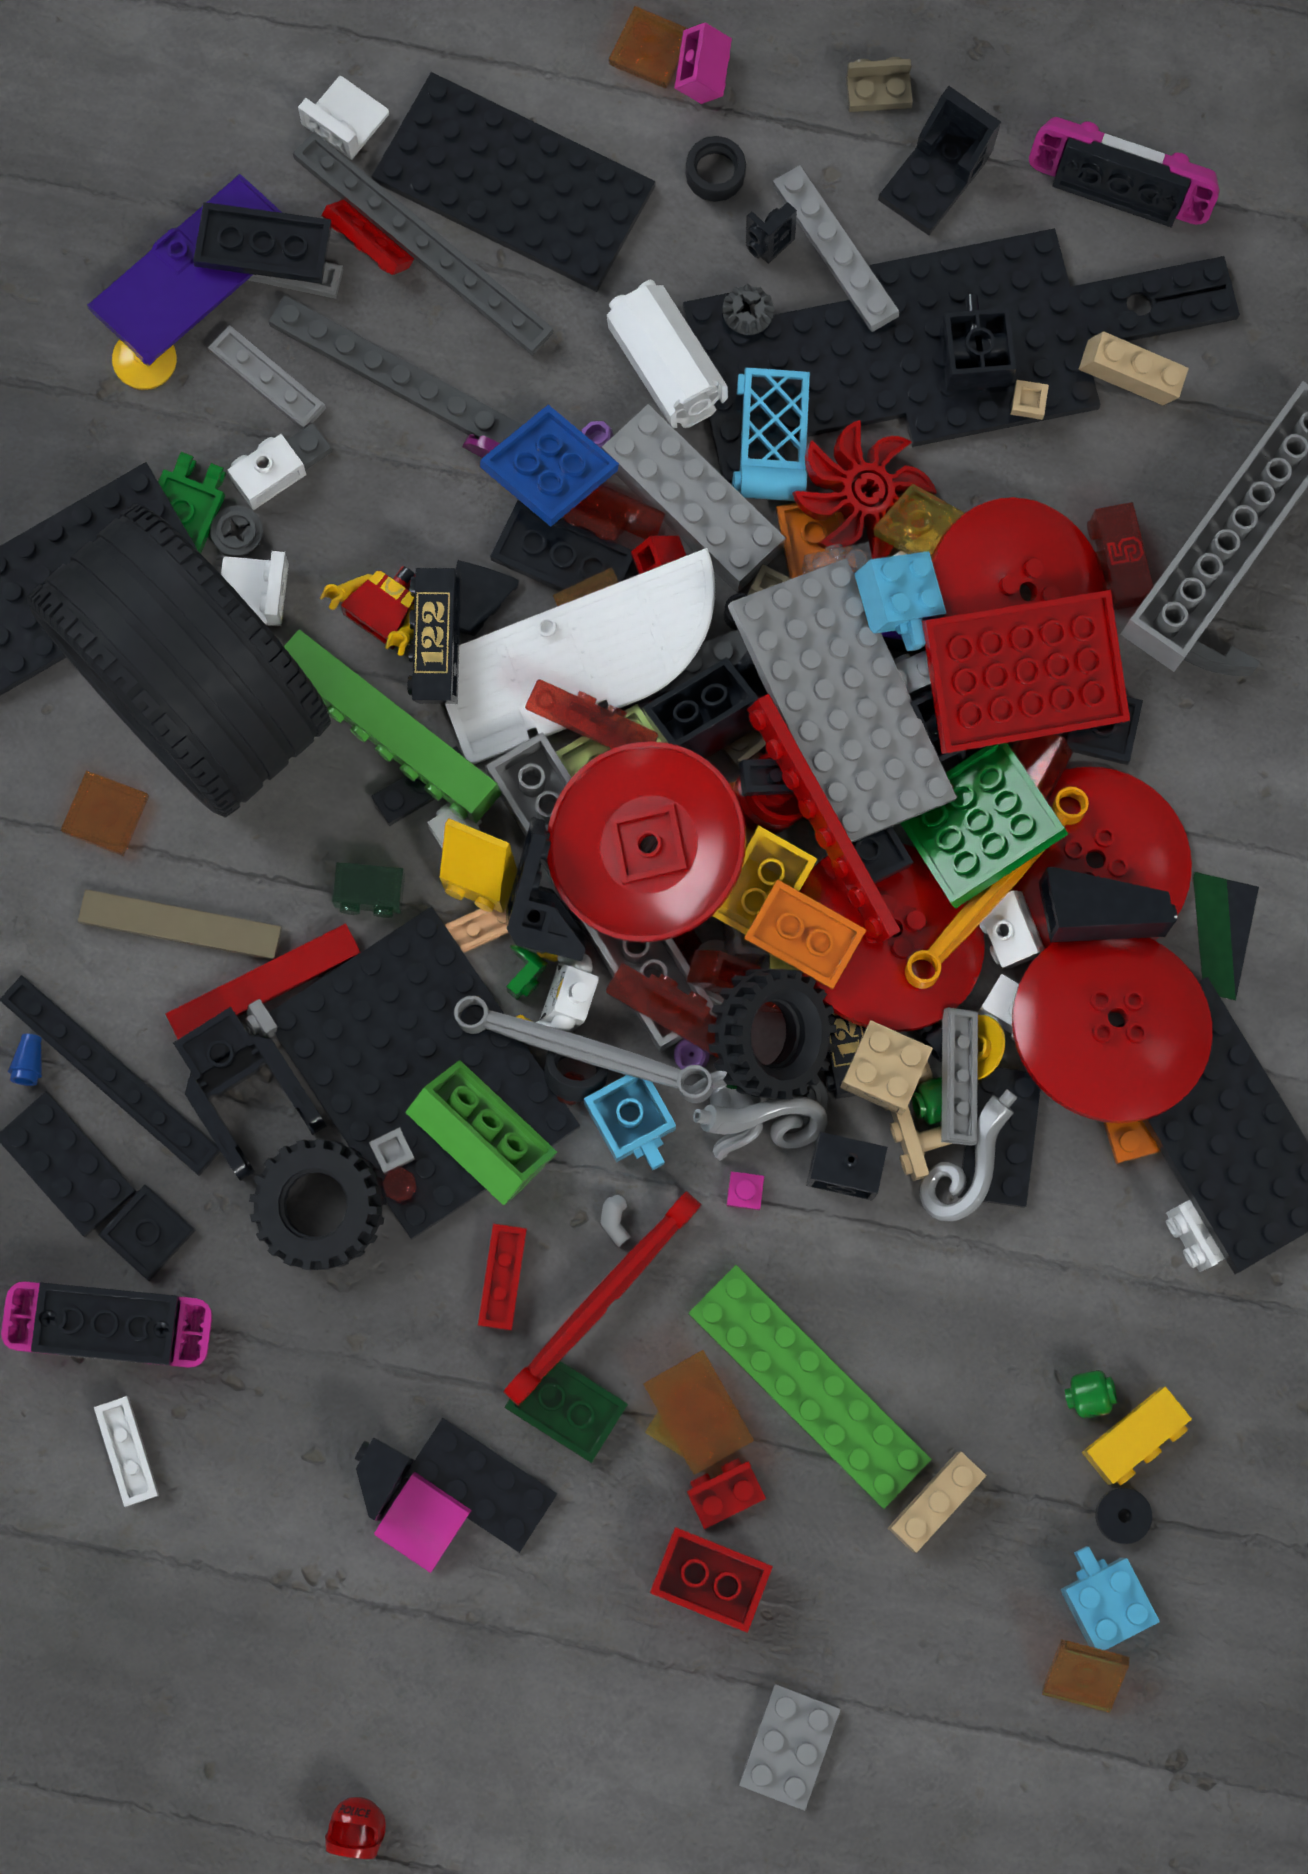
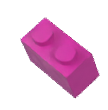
(703, 63)

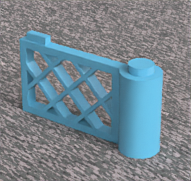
(777, 477)

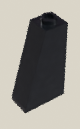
(1102, 908)

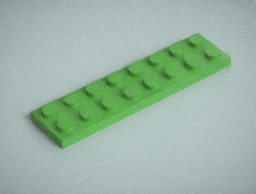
(809, 1387)

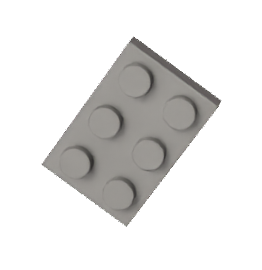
(789, 1747)

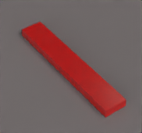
(267, 980)

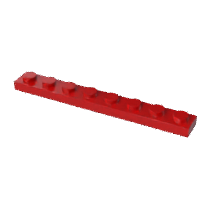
(828, 828)

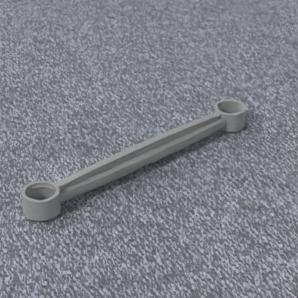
(583, 1049)

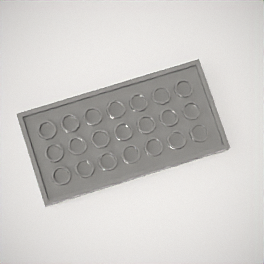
(842, 699)

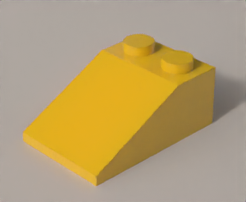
(765, 861)
(476, 867)

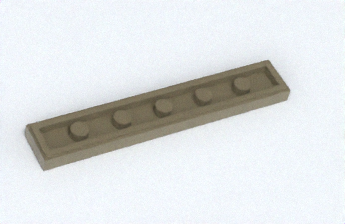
(180, 924)

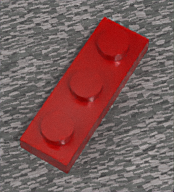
(367, 237)
(502, 1277)

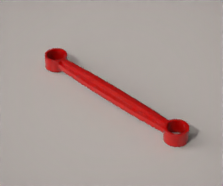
(596, 1304)

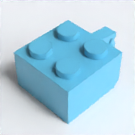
(900, 595)
(631, 1119)
(1107, 1601)

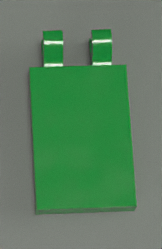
(193, 501)

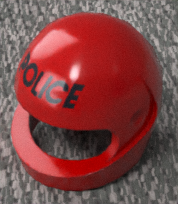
(356, 1829)

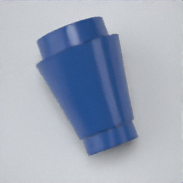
(27, 1061)

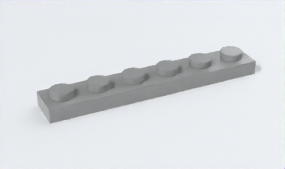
(836, 249)

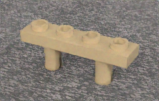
(914, 1142)

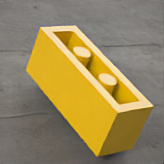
(1137, 1437)

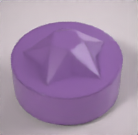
(689, 1054)

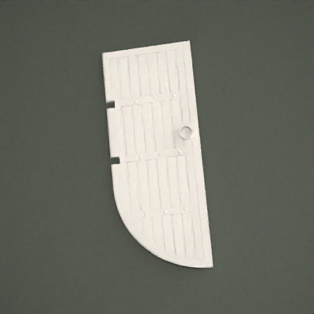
(605, 644)

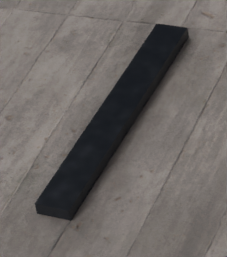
(110, 1075)

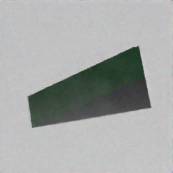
(1223, 926)

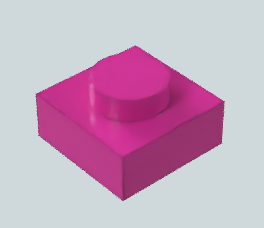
(745, 1191)

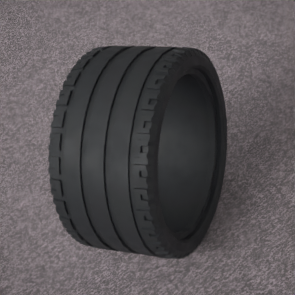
(180, 659)

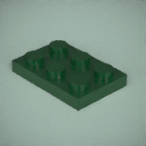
(571, 1410)

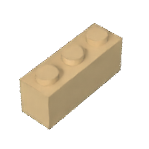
(1133, 368)
(937, 1502)

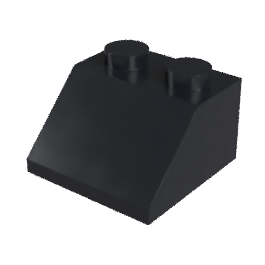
(380, 1474)

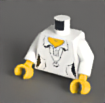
(569, 993)

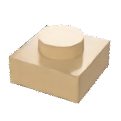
(1029, 399)

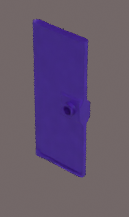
(165, 291)

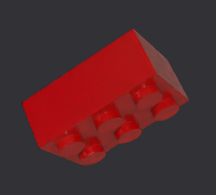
(710, 1579)

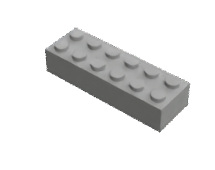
(694, 498)

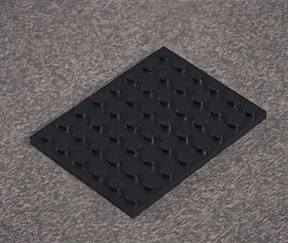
(385, 1032)

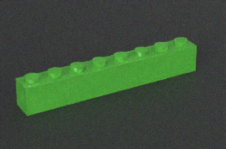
(395, 732)

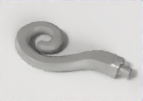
(735, 1120)
(989, 1124)

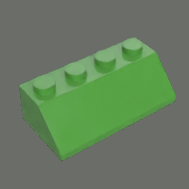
(481, 1132)

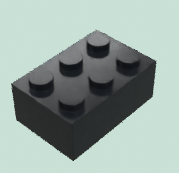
(704, 710)

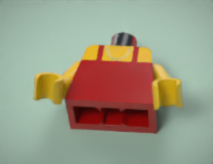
(377, 605)

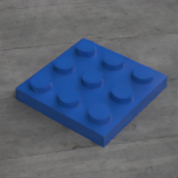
(549, 465)

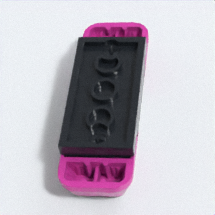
(1124, 173)
(106, 1324)

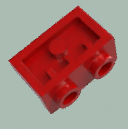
(725, 1494)

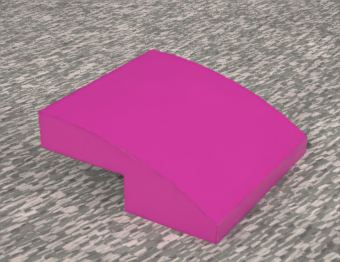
(422, 1522)

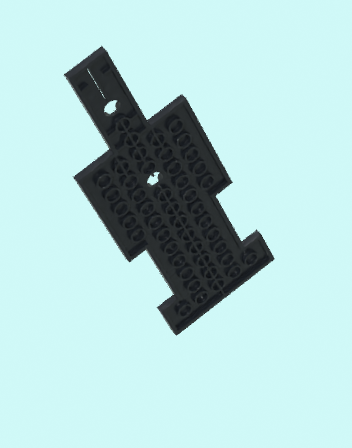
(901, 364)

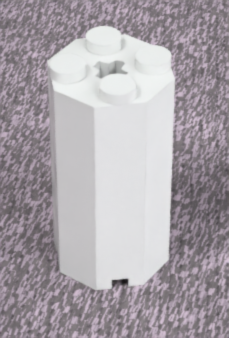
(666, 355)

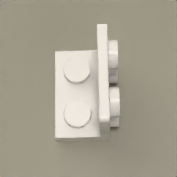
(343, 116)
(260, 584)
(1200, 1246)

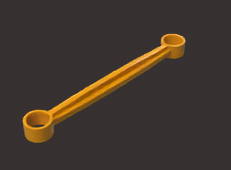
(983, 903)

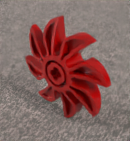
(849, 478)

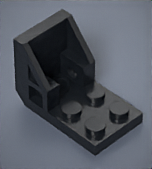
(944, 163)
(536, 913)

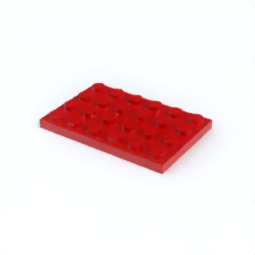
(1025, 671)

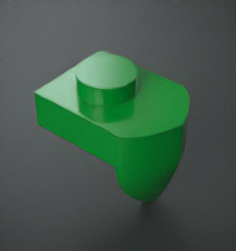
(526, 980)

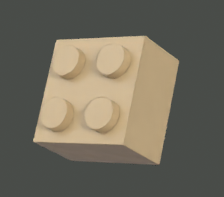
(886, 1067)

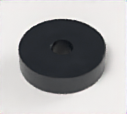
(1139, 1515)

